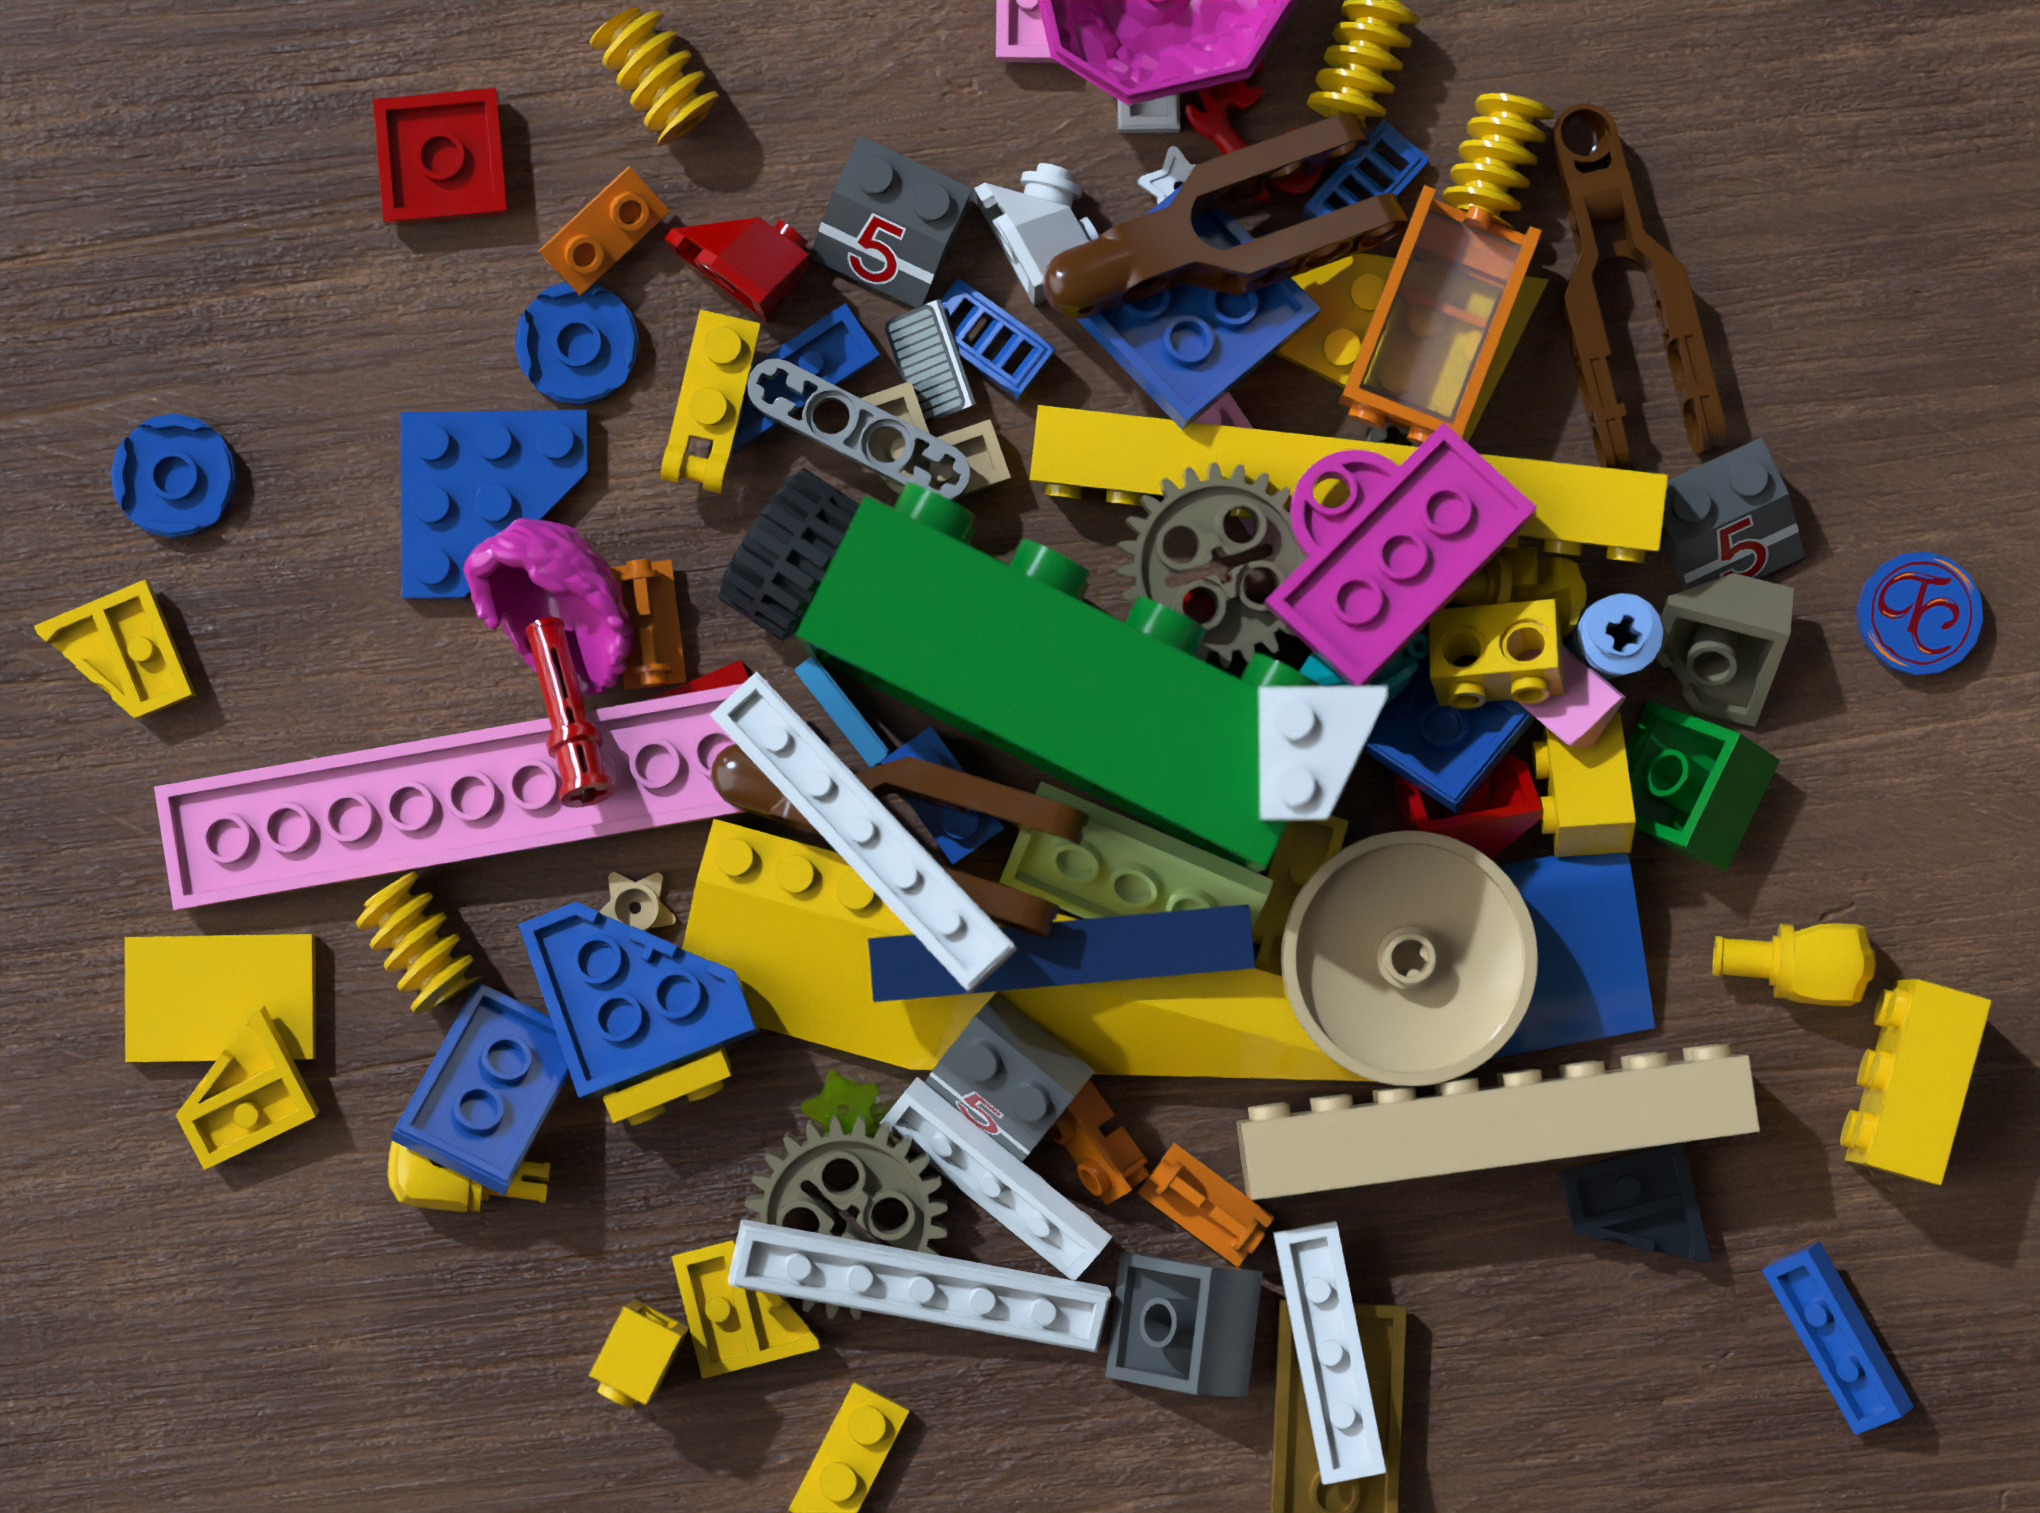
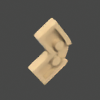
(975, 442)

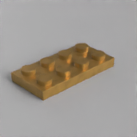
(1295, 1466)

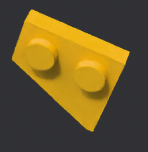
(124, 649)
(246, 1095)
(731, 1323)

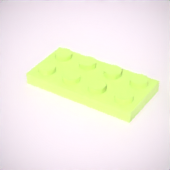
(1126, 869)

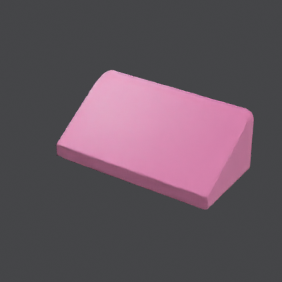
(1584, 709)

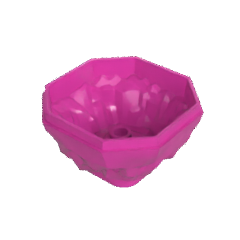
(1161, 46)

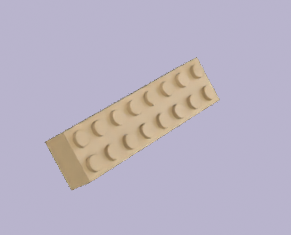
(1498, 1124)

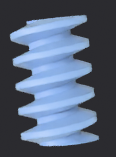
(1635, 625)

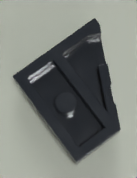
(1638, 1202)

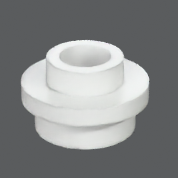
(1051, 184)

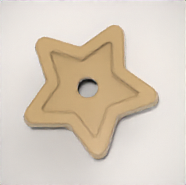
(647, 893)

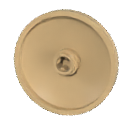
(1409, 958)

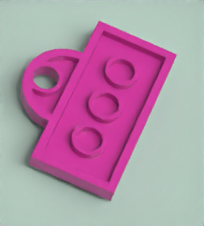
(1392, 548)

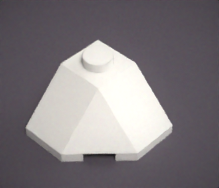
(1031, 232)

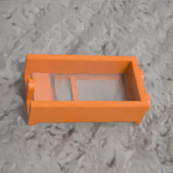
(1438, 320)

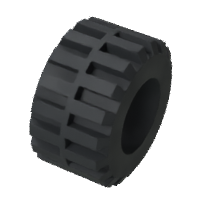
(788, 553)

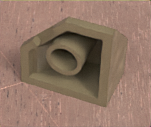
(1727, 643)

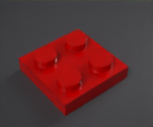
(440, 156)

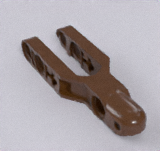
(1610, 227)
(1165, 252)
(750, 790)

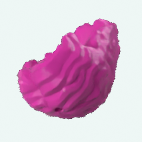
(546, 572)

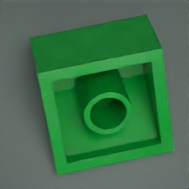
(1694, 783)

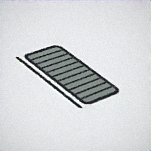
(930, 360)

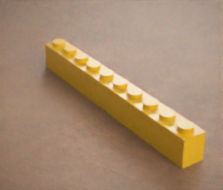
(1136, 452)

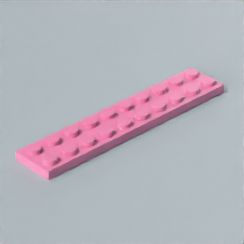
(434, 802)

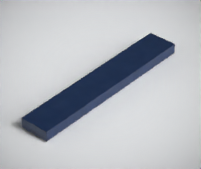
(1078, 954)

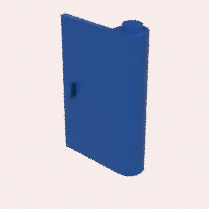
(1587, 949)

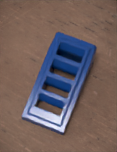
(1384, 132)
(1032, 366)

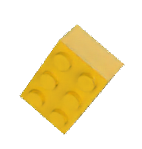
(1915, 1079)

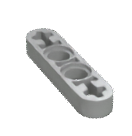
(863, 423)

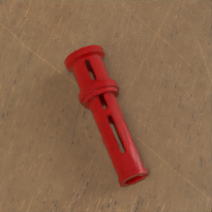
(571, 744)

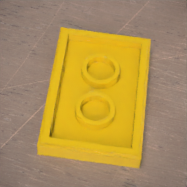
(198, 991)

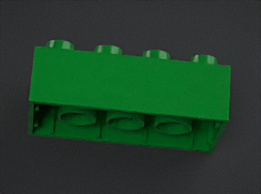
(1048, 676)

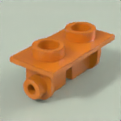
(603, 230)
(653, 610)
(1105, 1164)
(1206, 1205)

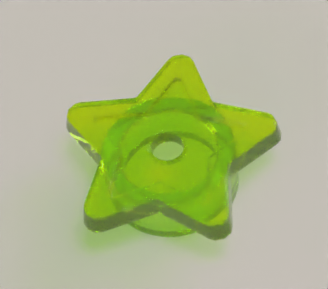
(838, 1092)

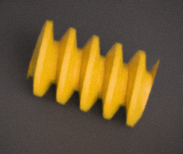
(1362, 58)
(653, 73)
(1495, 153)
(416, 945)

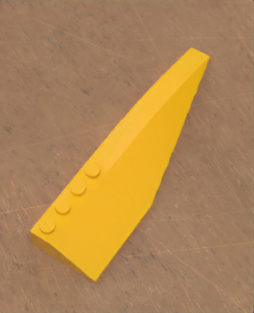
(798, 939)

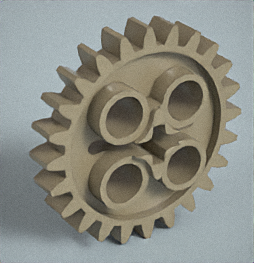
(1201, 512)
(882, 1174)

